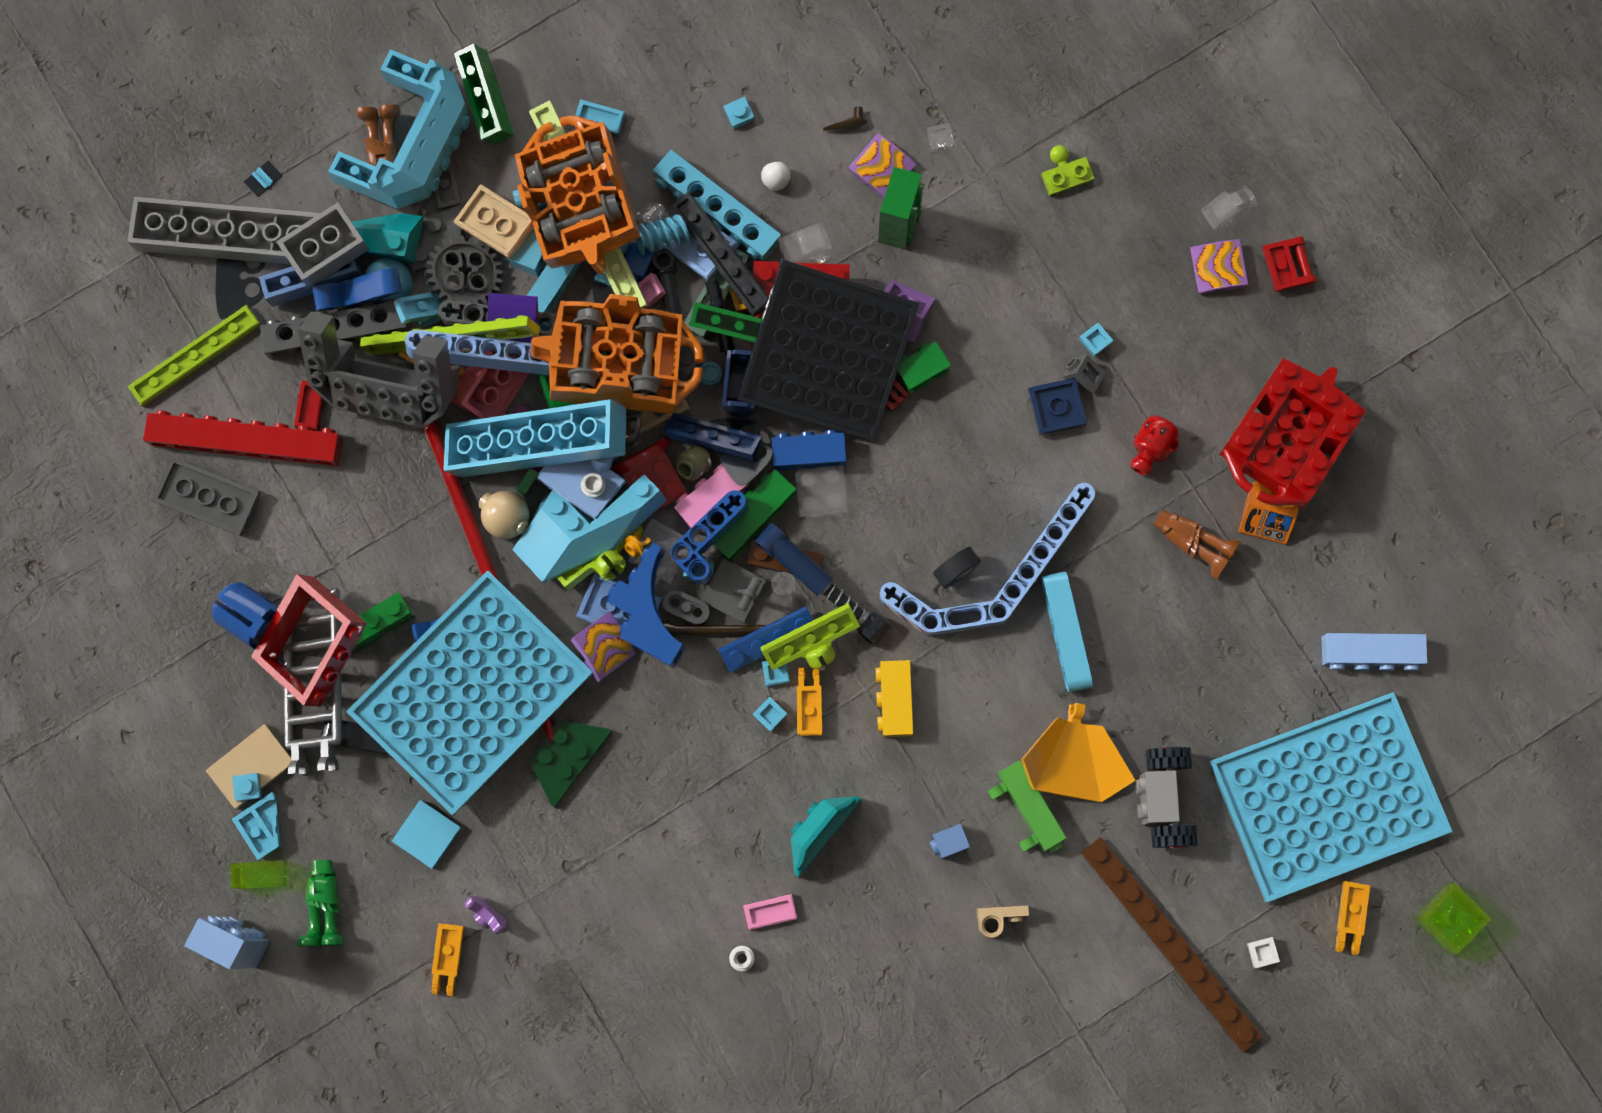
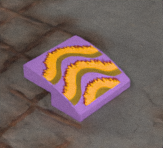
(876, 164)
(1219, 266)
(603, 646)

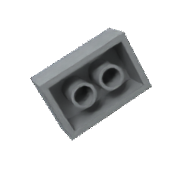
(322, 245)

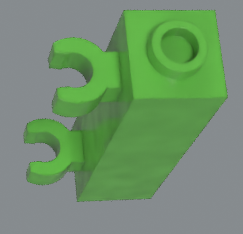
(1031, 807)

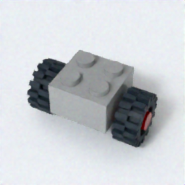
(1160, 797)

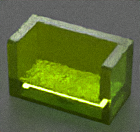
(258, 874)

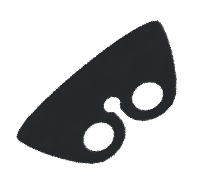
(231, 288)
(739, 468)

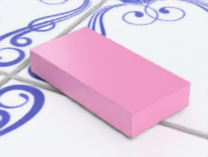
(770, 912)

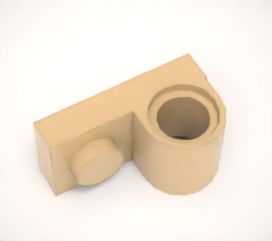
(1014, 914)

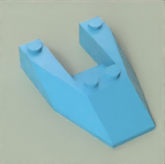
(566, 537)

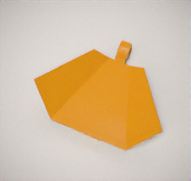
(1076, 760)

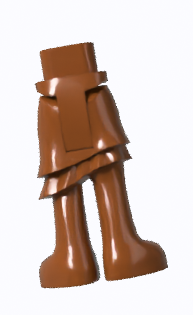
(375, 148)
(1186, 536)

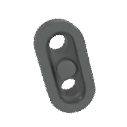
(686, 608)

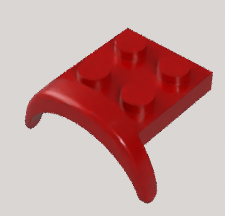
(656, 467)

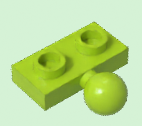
(1067, 174)

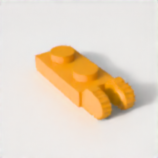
(809, 706)
(1352, 915)
(447, 956)

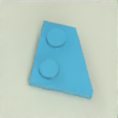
(260, 826)

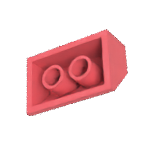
(488, 390)

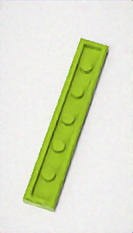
(194, 356)

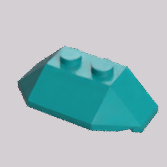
(818, 829)

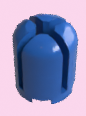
(243, 612)

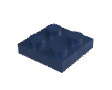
(1057, 406)

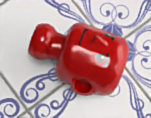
(1154, 443)

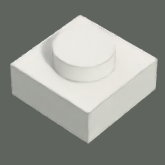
(1263, 952)

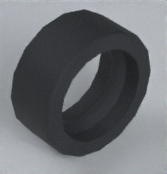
(957, 567)

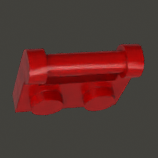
(1282, 266)

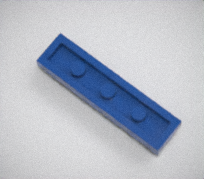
(748, 647)

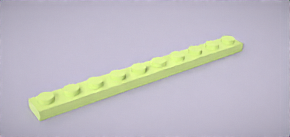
(616, 265)

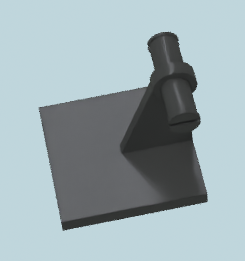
(733, 590)

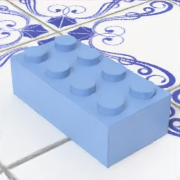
(227, 942)

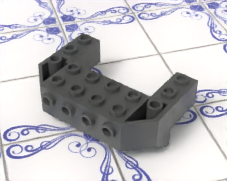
(376, 387)

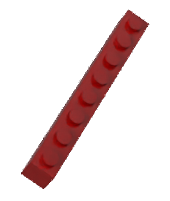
(243, 439)

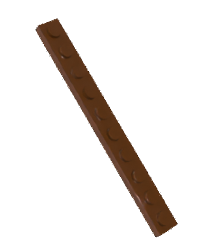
(1171, 945)

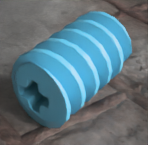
(662, 232)

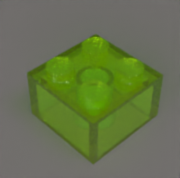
(1451, 918)

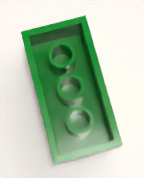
(901, 208)

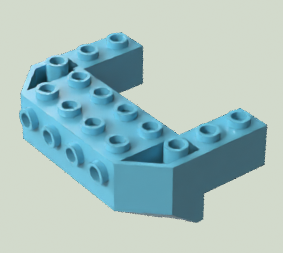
(427, 145)

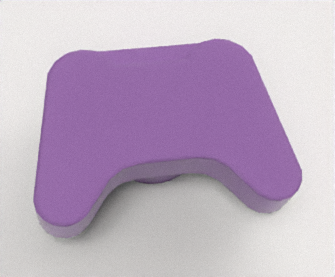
(485, 915)

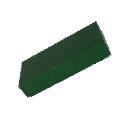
(526, 482)

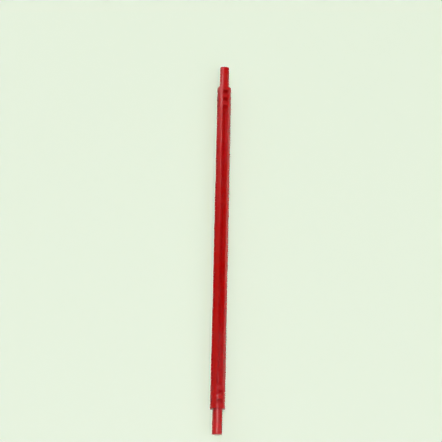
(466, 518)

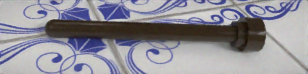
(709, 629)

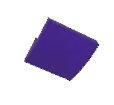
(511, 306)

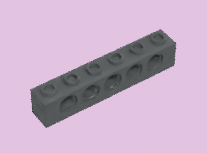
(274, 331)

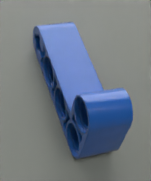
(357, 290)
(713, 534)

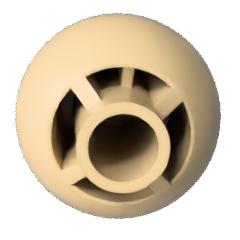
(504, 514)

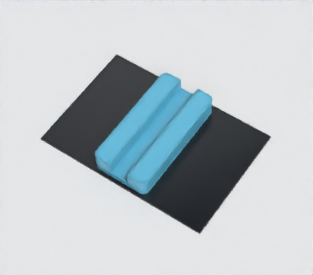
(263, 178)

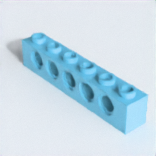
(673, 166)

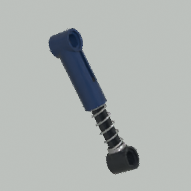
(814, 577)

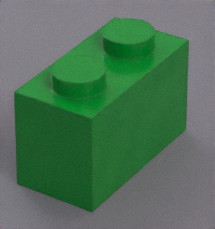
(922, 367)

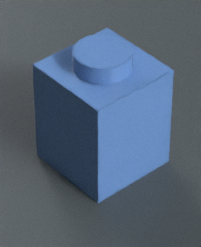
(949, 841)

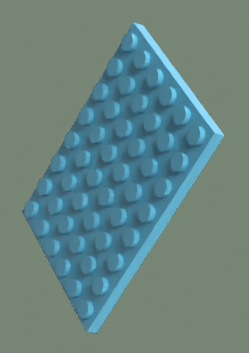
(469, 692)
(1329, 797)

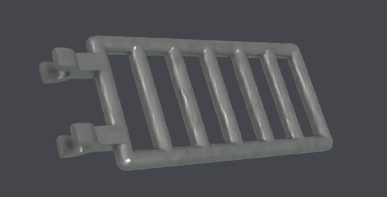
(327, 743)

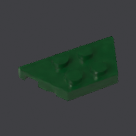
(564, 759)

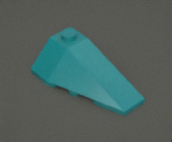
(391, 236)

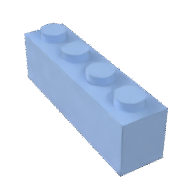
(1374, 650)

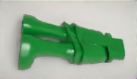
(322, 895)

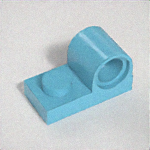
(419, 308)

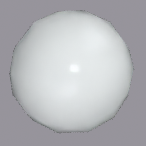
(775, 176)

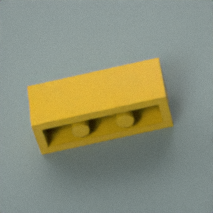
(895, 698)

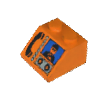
(1265, 520)

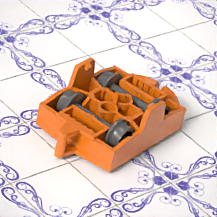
(604, 217)
(632, 383)

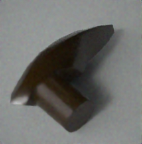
(850, 123)

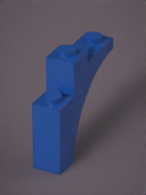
(638, 600)

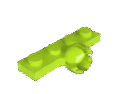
(601, 565)
(811, 639)

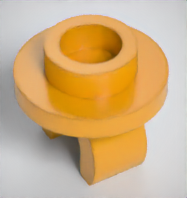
(634, 546)

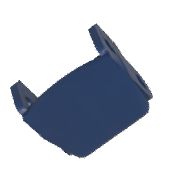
(734, 373)

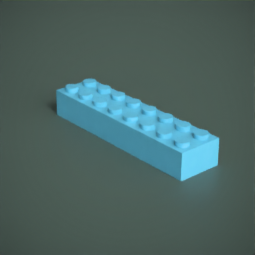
(535, 439)

